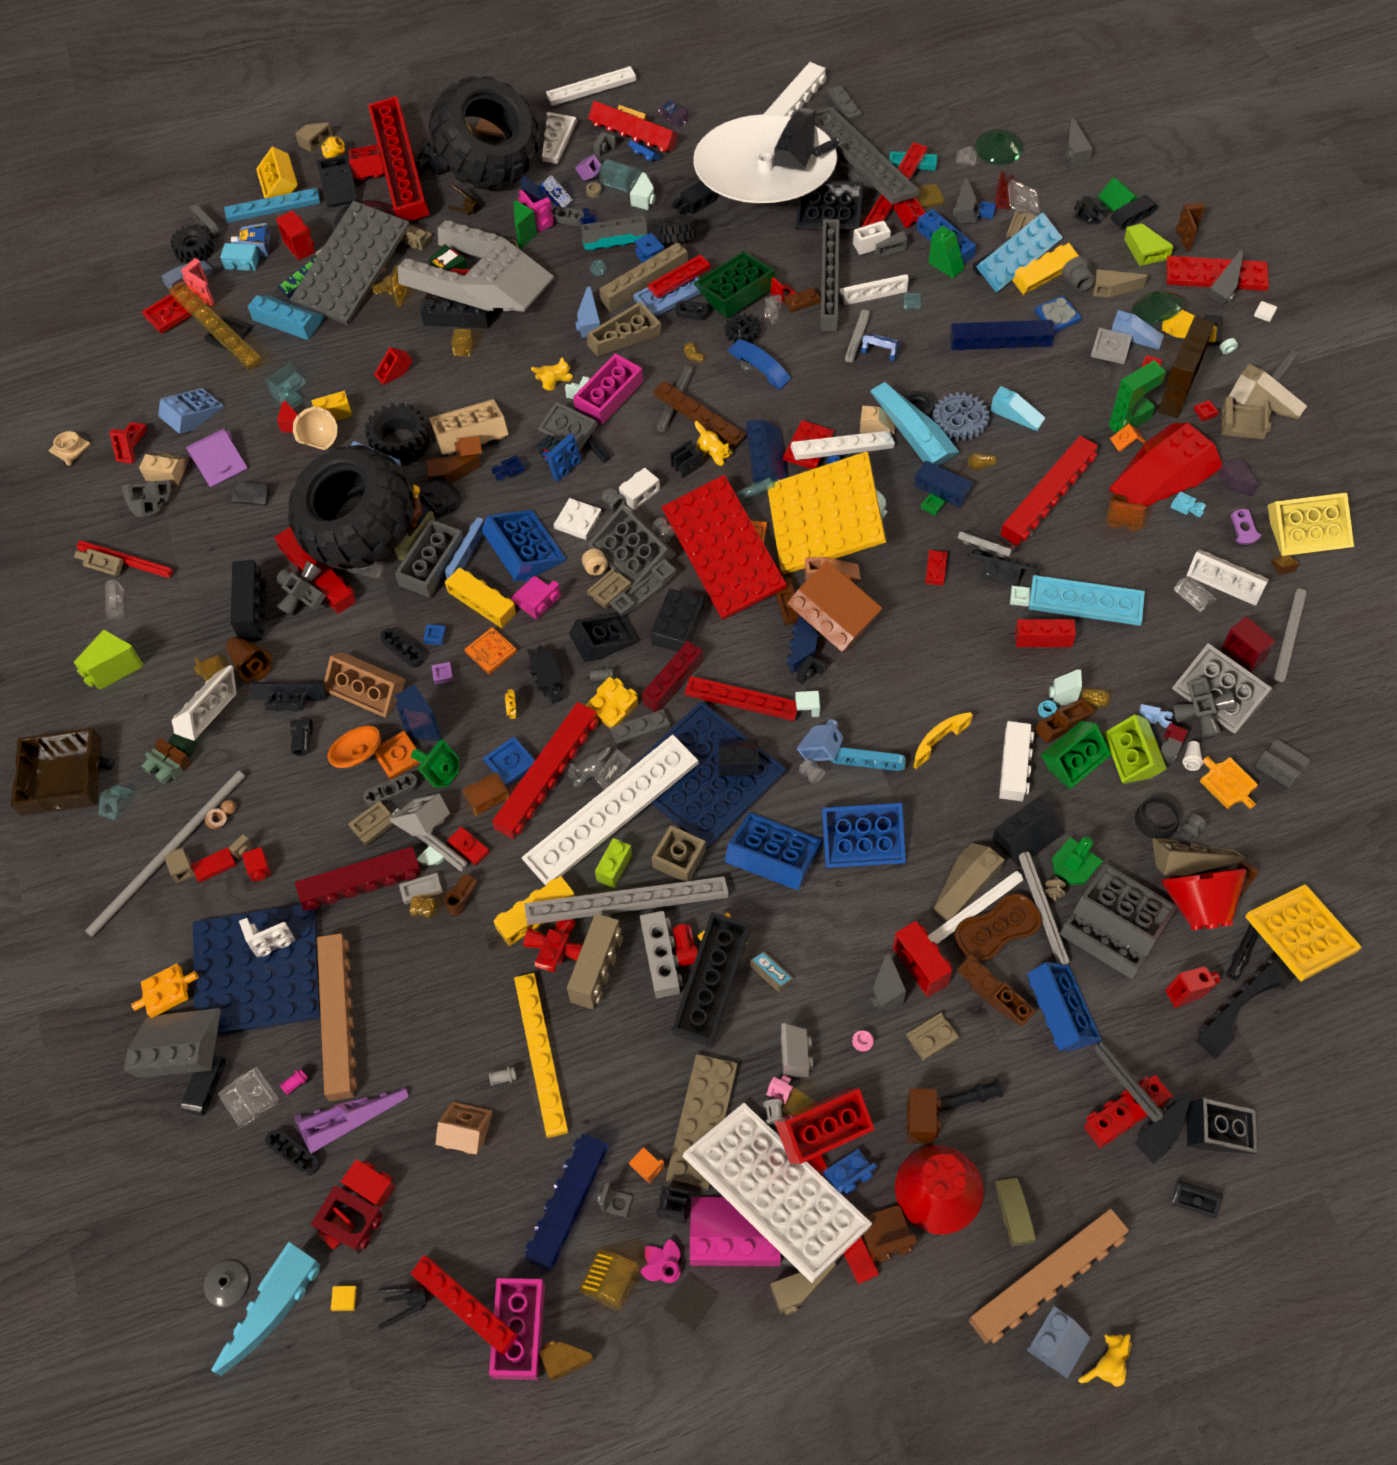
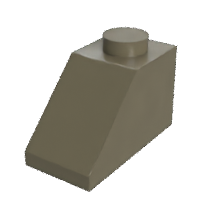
(313, 135)

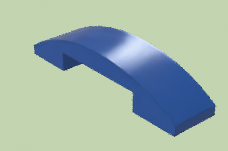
(762, 361)

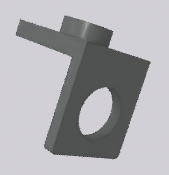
(607, 1196)

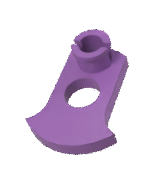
(1244, 537)

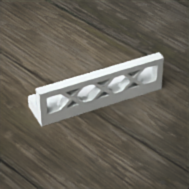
(874, 289)

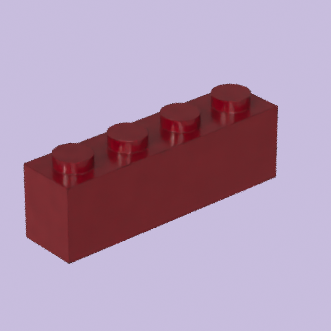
(672, 677)

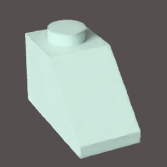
(642, 193)
(1066, 688)

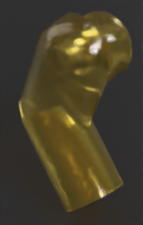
(692, 354)

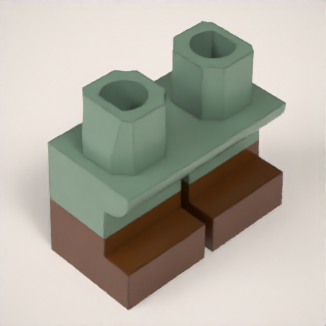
(167, 759)

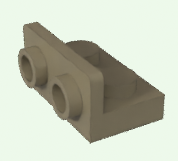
(416, 238)

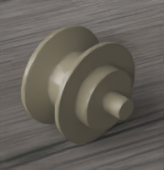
(1055, 888)

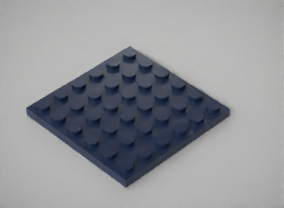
(702, 799)
(251, 988)

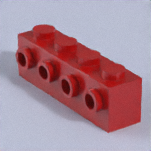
(1124, 1113)

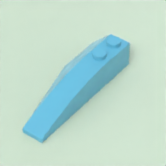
(918, 429)
(278, 1294)

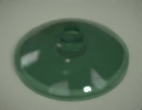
(999, 147)
(1158, 306)

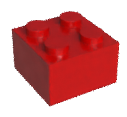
(296, 235)

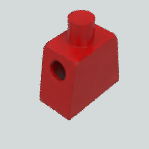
(1191, 986)

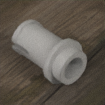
(502, 1076)

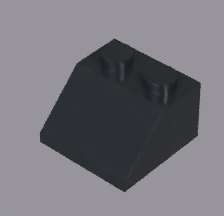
(738, 757)

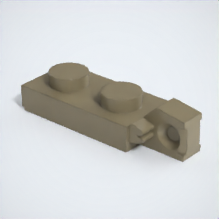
(100, 561)

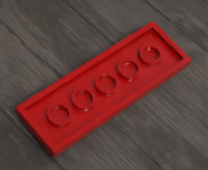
(1205, 271)

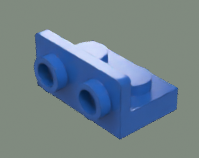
(849, 1171)

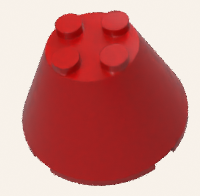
(1207, 897)
(939, 1189)

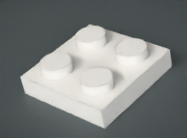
(577, 518)

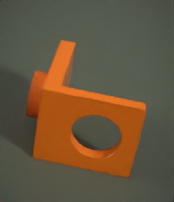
(1126, 437)
(647, 1165)

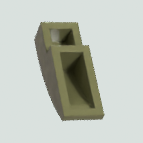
(1015, 1212)

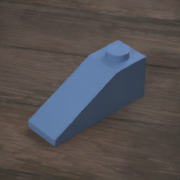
(587, 314)
(1141, 331)

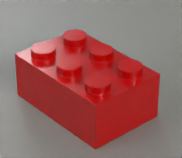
(922, 958)

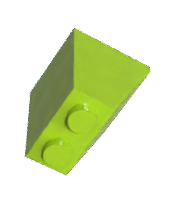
(107, 661)

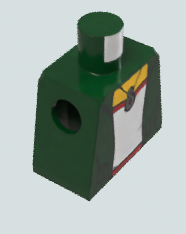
(447, 259)

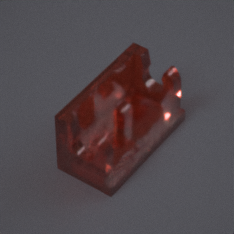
(1002, 194)

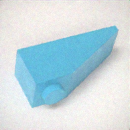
(1014, 407)

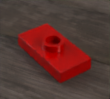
(468, 846)

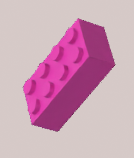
(608, 389)
(521, 1307)

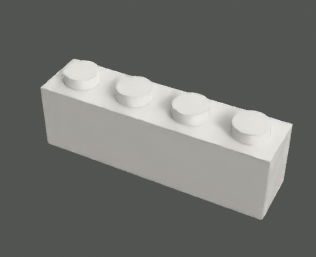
(1015, 761)

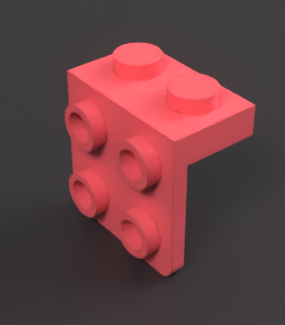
(197, 281)

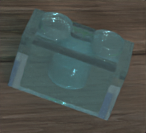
(618, 174)

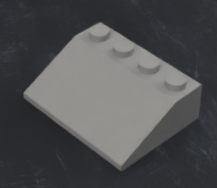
(1226, 676)

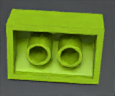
(1135, 750)

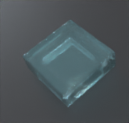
(912, 301)

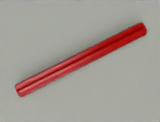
(128, 559)

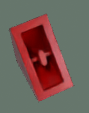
(286, 418)

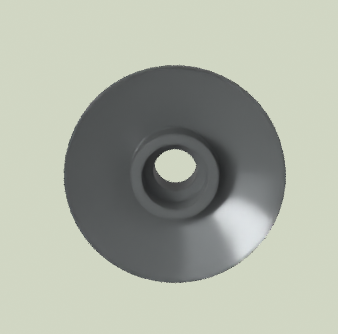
(235, 1287)

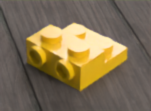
(613, 702)

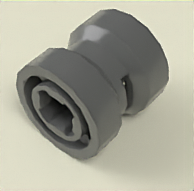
(611, 497)
(1191, 829)

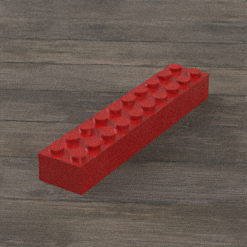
(398, 159)

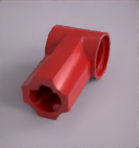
(686, 950)

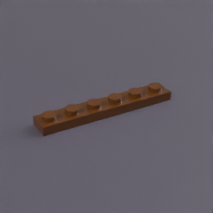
(697, 412)

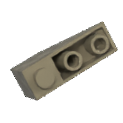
(1116, 283)

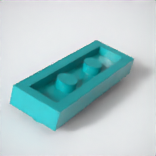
(927, 163)

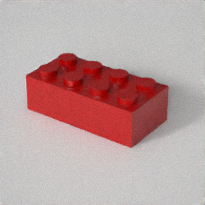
(824, 1125)

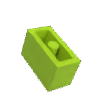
(613, 863)

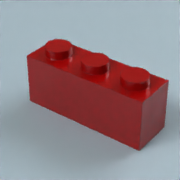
(1045, 632)

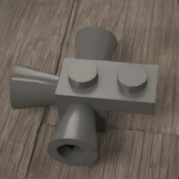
(300, 588)
(1204, 707)

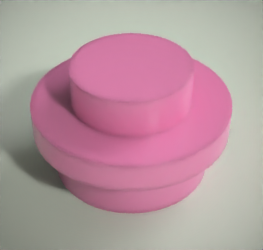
(862, 1041)

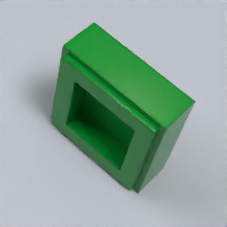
(933, 504)

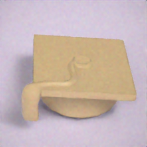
(68, 446)

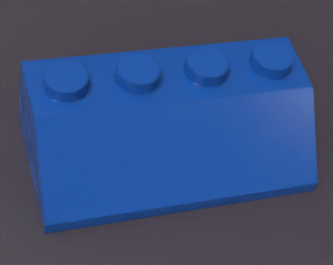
(1063, 1006)

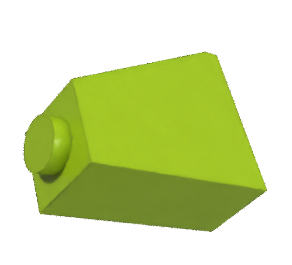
(1146, 245)

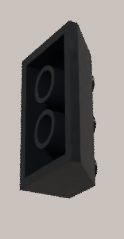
(1028, 830)

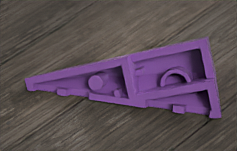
(330, 1124)

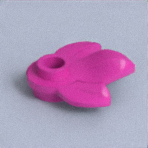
(660, 1260)

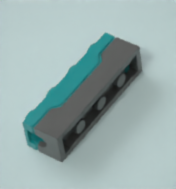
(613, 232)

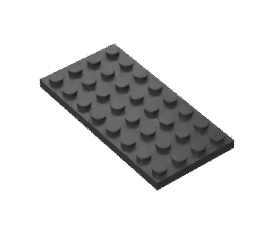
(350, 262)

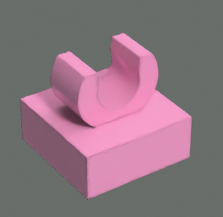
(780, 1089)

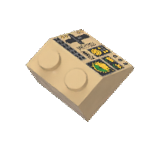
(163, 467)

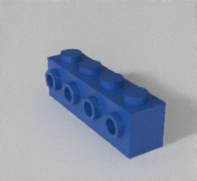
(932, 221)

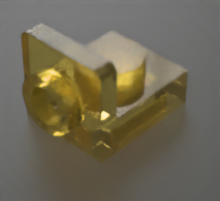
(208, 667)

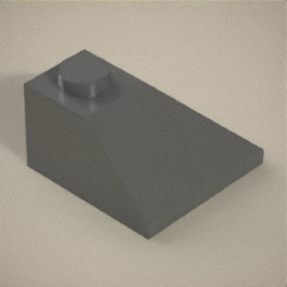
(888, 988)

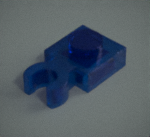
(510, 467)

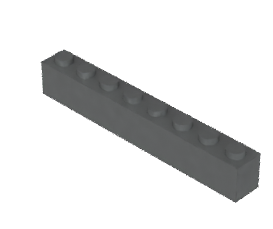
(829, 275)

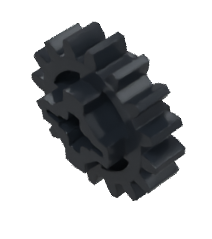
(742, 328)

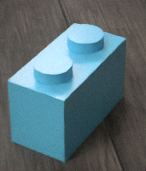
(240, 257)

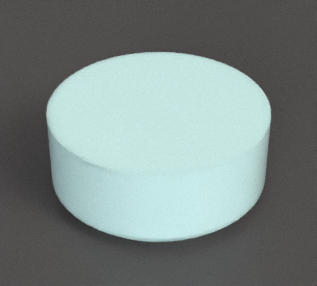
(1228, 346)

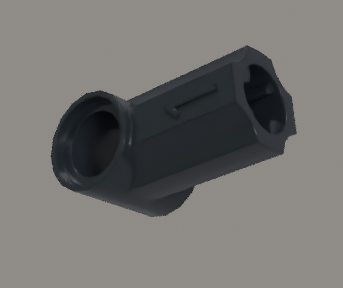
(300, 731)

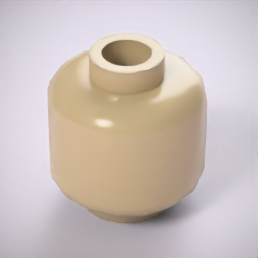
(594, 562)

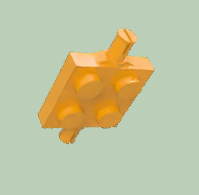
(1229, 783)
(164, 990)

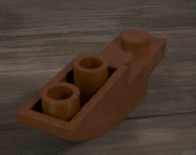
(994, 992)

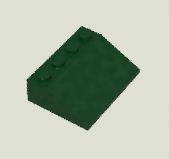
(735, 283)

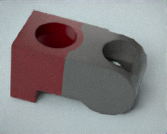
(1175, 739)

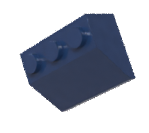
(417, 715)

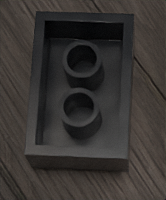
(677, 620)

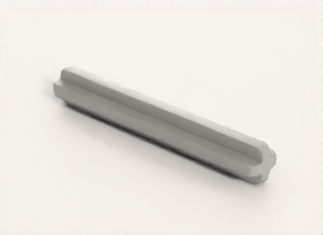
(857, 336)

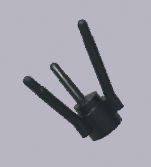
(414, 1295)

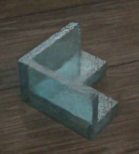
(284, 383)

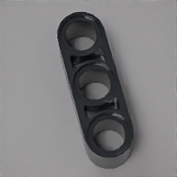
(1134, 212)
(202, 1088)

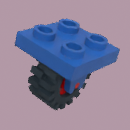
(560, 455)

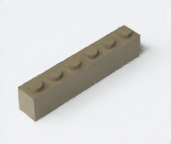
(622, 288)

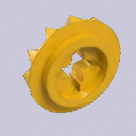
(510, 703)

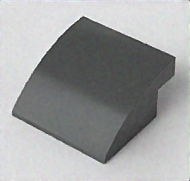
(1118, 921)

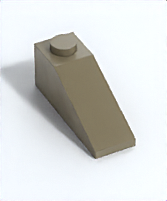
(795, 1290)

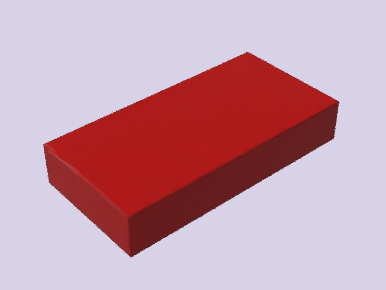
(213, 865)

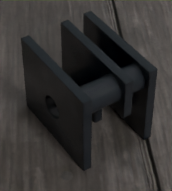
(680, 460)
(676, 1196)

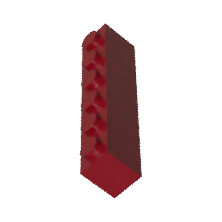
(357, 878)

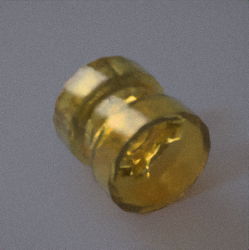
(422, 906)

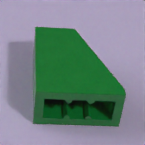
(945, 252)

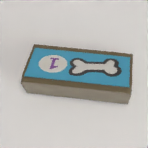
(771, 971)

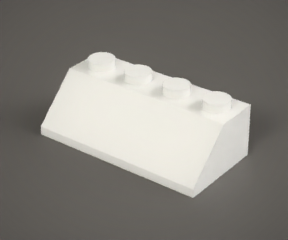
(1227, 577)
(205, 704)

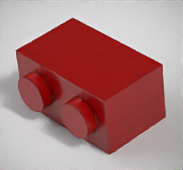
(368, 1183)

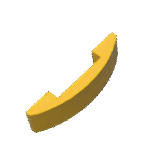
(955, 724)

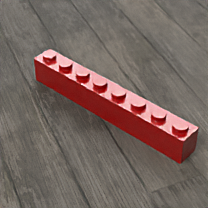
(1049, 490)
(545, 771)

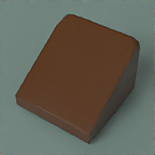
(1285, 564)

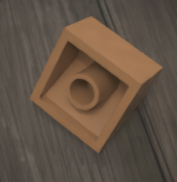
(463, 1127)

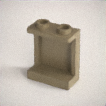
(1245, 420)

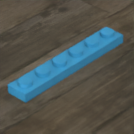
(272, 205)

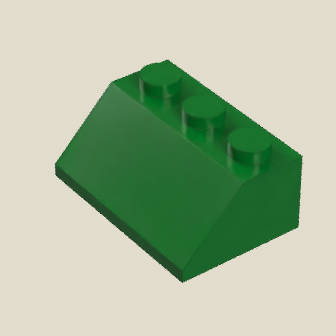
(1076, 753)

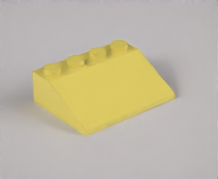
(1311, 524)

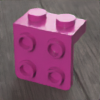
(542, 211)
(536, 597)

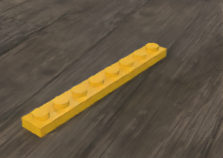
(541, 1056)

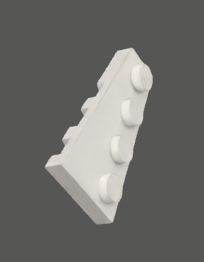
(557, 134)

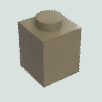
(179, 865)

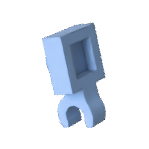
(1154, 714)

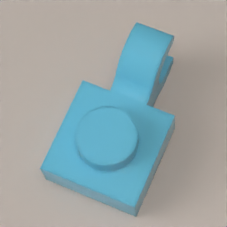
(1186, 504)

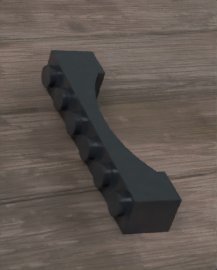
(1218, 1036)

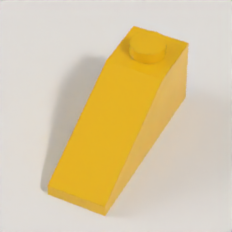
(1180, 323)

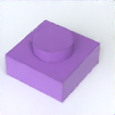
(442, 673)

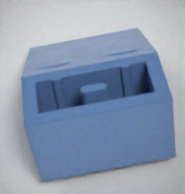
(188, 410)

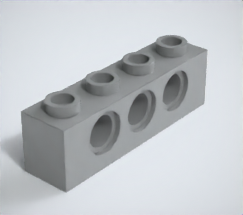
(663, 985)

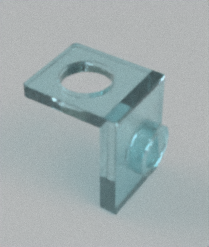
(112, 797)

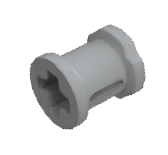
(773, 1110)

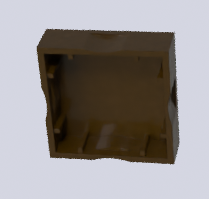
(1186, 367)
(52, 774)

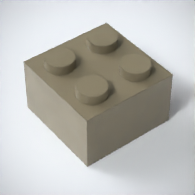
(679, 854)

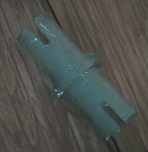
(755, 488)

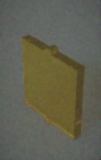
(930, 196)

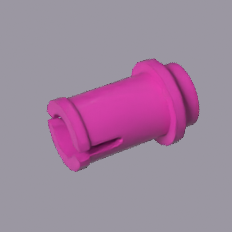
(294, 1081)

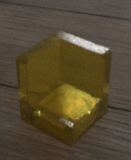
(797, 1102)

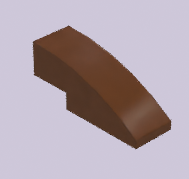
(1064, 720)

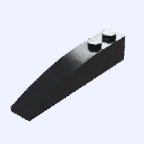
(796, 141)

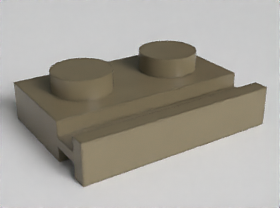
(1019, 222)
(609, 588)
(371, 823)
(932, 1037)

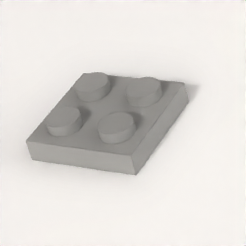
(1111, 346)

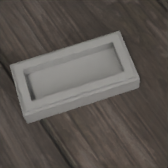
(422, 887)

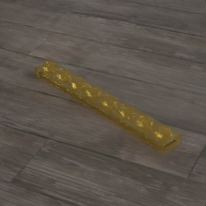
(215, 325)

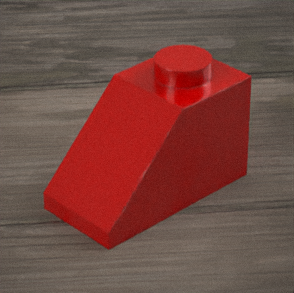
(393, 365)

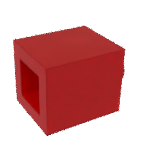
(256, 864)

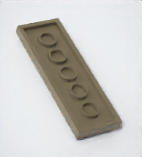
(702, 1110)

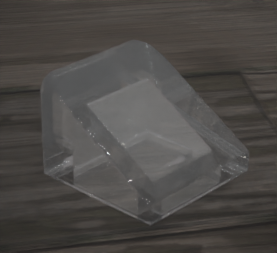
(967, 156)

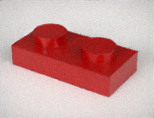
(936, 567)

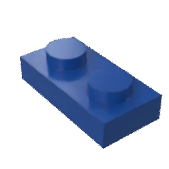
(640, 148)

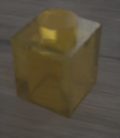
(462, 342)

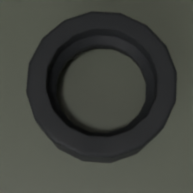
(923, 398)

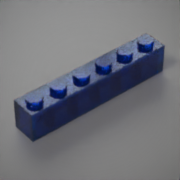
(1001, 334)
(566, 1202)

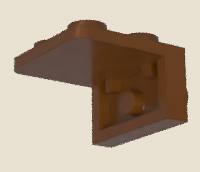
(1189, 223)
(888, 1235)

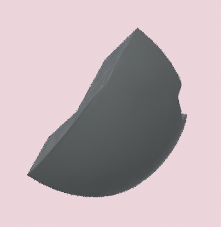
(147, 497)

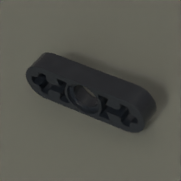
(400, 640)
(301, 1150)

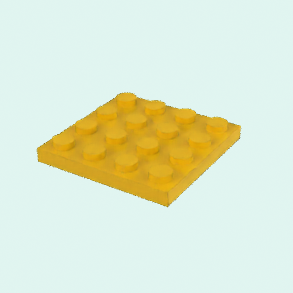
(1303, 932)

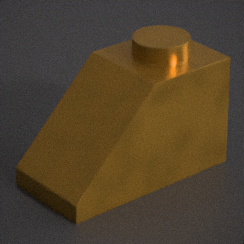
(563, 1359)

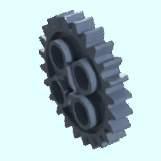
(961, 416)

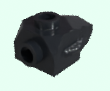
(1089, 210)

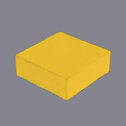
(343, 1298)

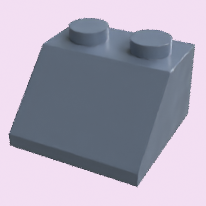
(1059, 1342)

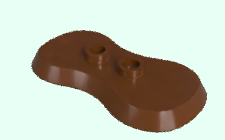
(986, 934)

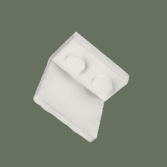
(268, 940)

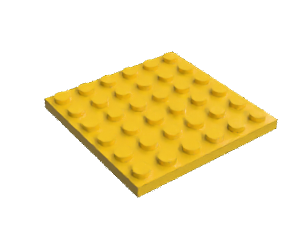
(826, 512)

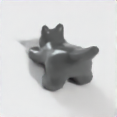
(588, 767)

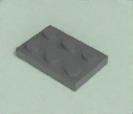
(564, 420)
(987, 542)

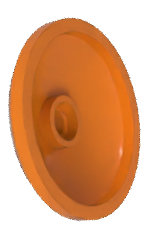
(354, 747)

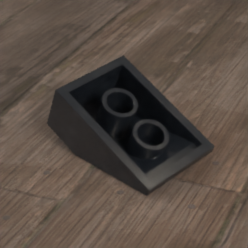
(602, 636)
(1221, 1127)

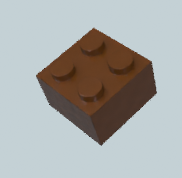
(922, 1116)

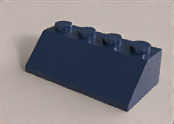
(765, 451)

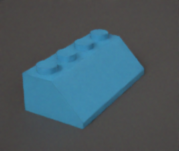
(285, 316)

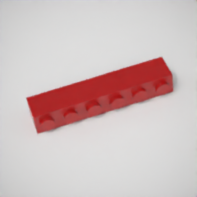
(633, 126)
(332, 585)

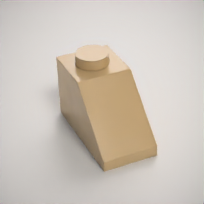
(875, 420)

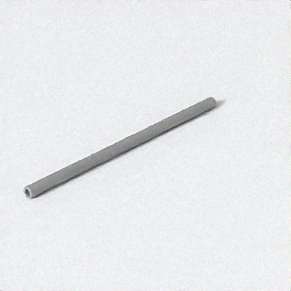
(145, 874)

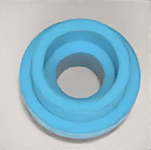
(1050, 705)

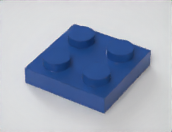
(509, 761)

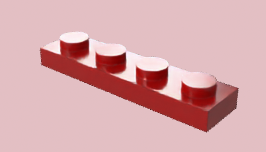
(678, 276)

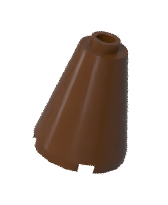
(248, 659)

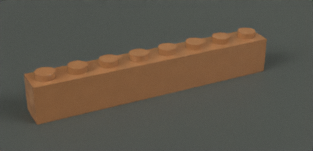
(336, 1018)
(1048, 1276)

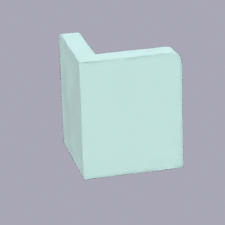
(572, 389)
(808, 701)

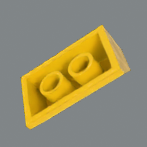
(276, 174)

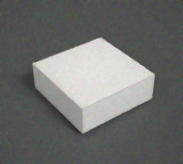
(1265, 311)

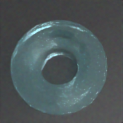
(597, 267)

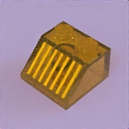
(609, 1279)

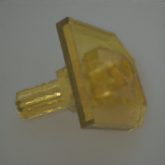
(391, 286)

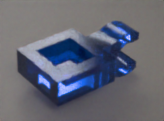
(587, 219)

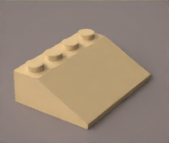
(479, 419)

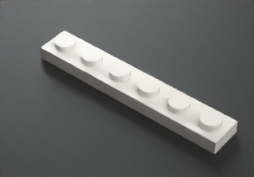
(591, 86)
(842, 445)

